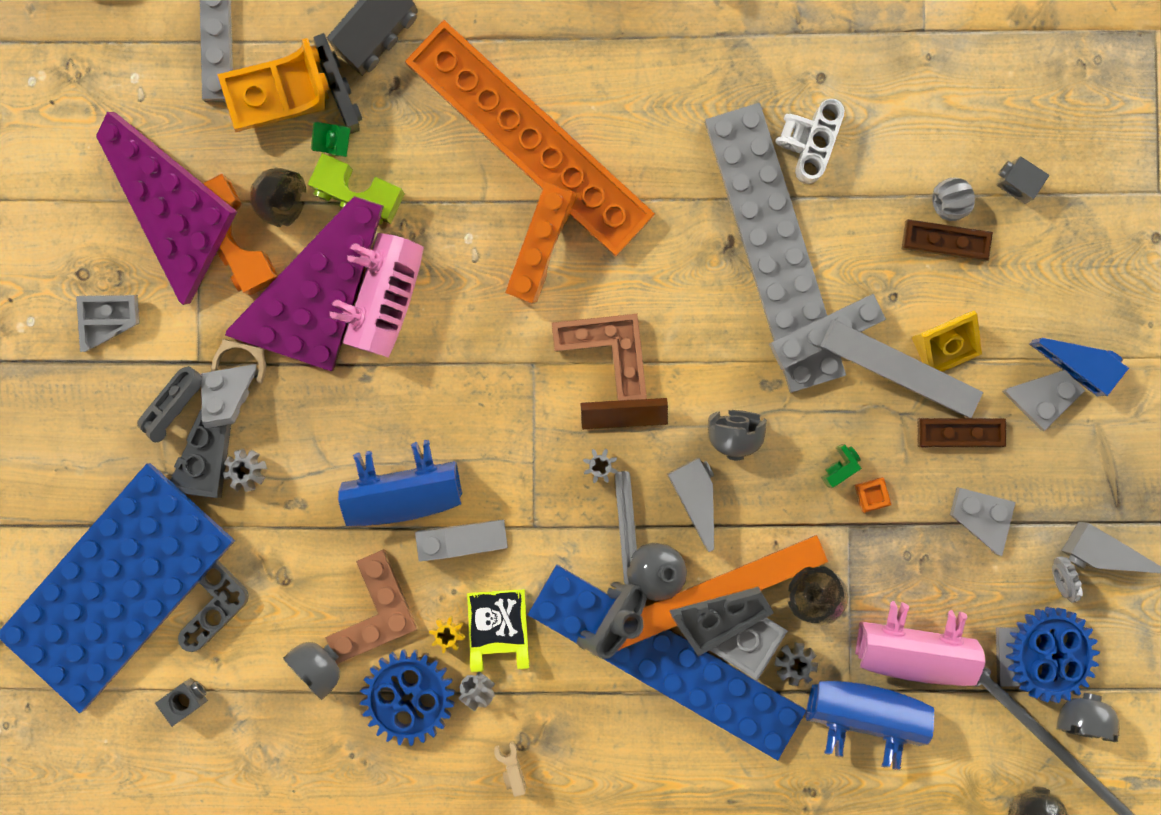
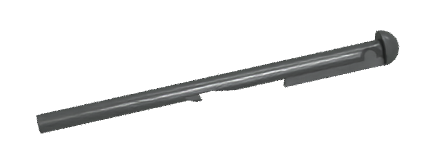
(1052, 744)

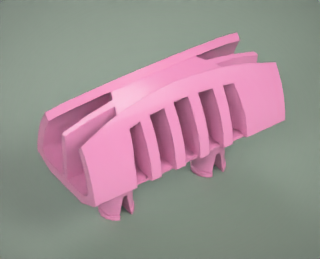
(383, 293)
(920, 654)

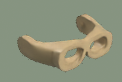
(257, 352)

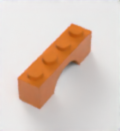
(535, 254)
(250, 268)

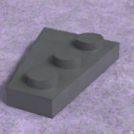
(338, 85)
(202, 462)
(720, 618)

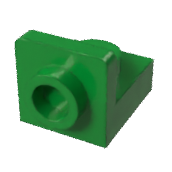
(330, 138)
(841, 471)

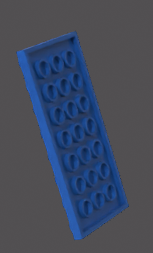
(115, 587)

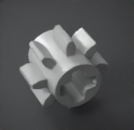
(603, 458)
(476, 691)

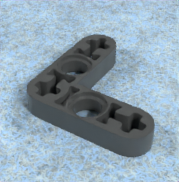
(220, 603)

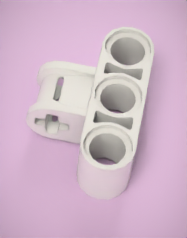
(803, 136)

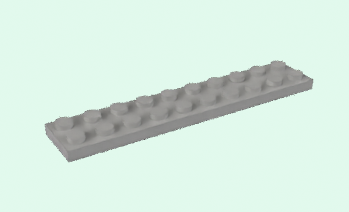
(771, 236)

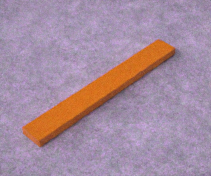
(758, 573)

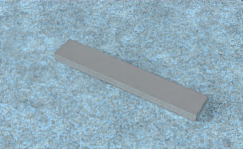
(901, 368)

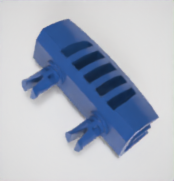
(400, 494)
(871, 712)

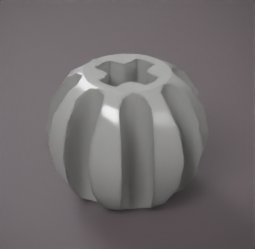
(953, 199)
(238, 477)

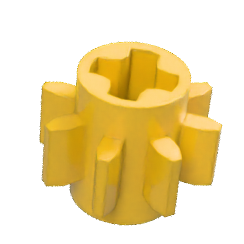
(454, 630)

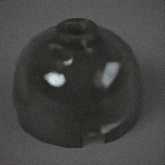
(277, 196)
(817, 595)
(1036, 803)

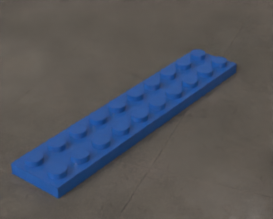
(674, 669)

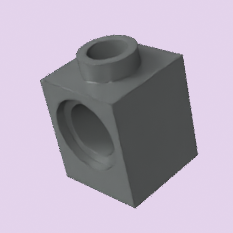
(1021, 179)
(173, 709)

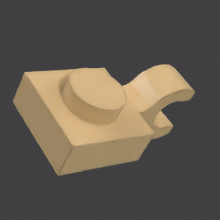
(513, 776)

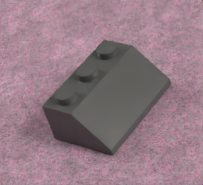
(371, 30)

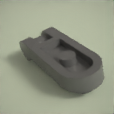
(169, 403)

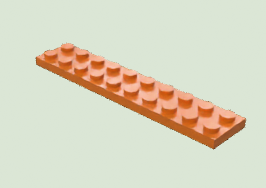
(528, 136)

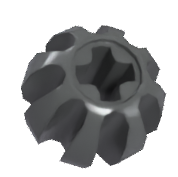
(803, 668)

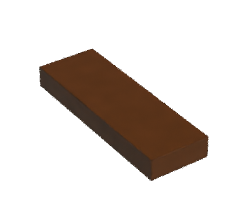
(947, 240)
(624, 413)
(961, 432)

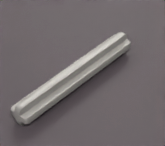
(626, 519)

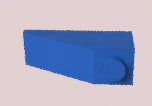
(1091, 367)

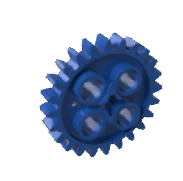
(1029, 656)
(385, 711)

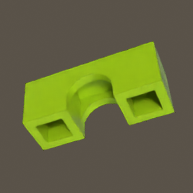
(331, 181)

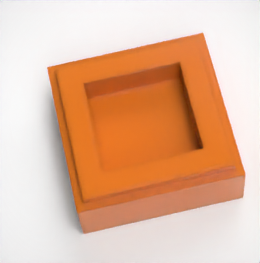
(872, 494)

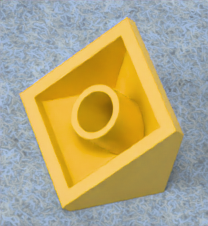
(950, 342)

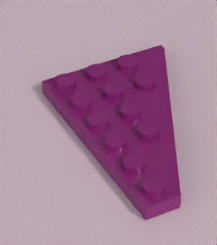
(173, 207)
(296, 307)

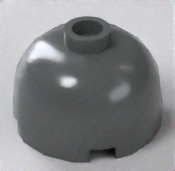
(736, 434)
(657, 571)
(315, 667)
(1089, 718)

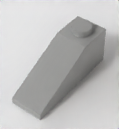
(696, 493)
(460, 540)
(1099, 550)

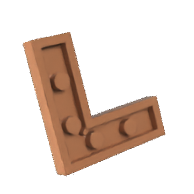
(615, 331)
(393, 615)

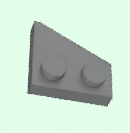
(104, 317)
(224, 394)
(1045, 397)
(984, 517)

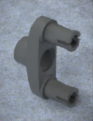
(613, 630)

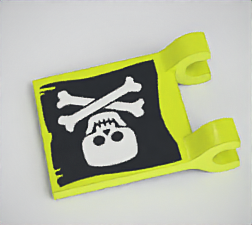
(497, 626)

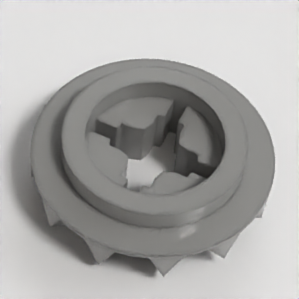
(1067, 579)

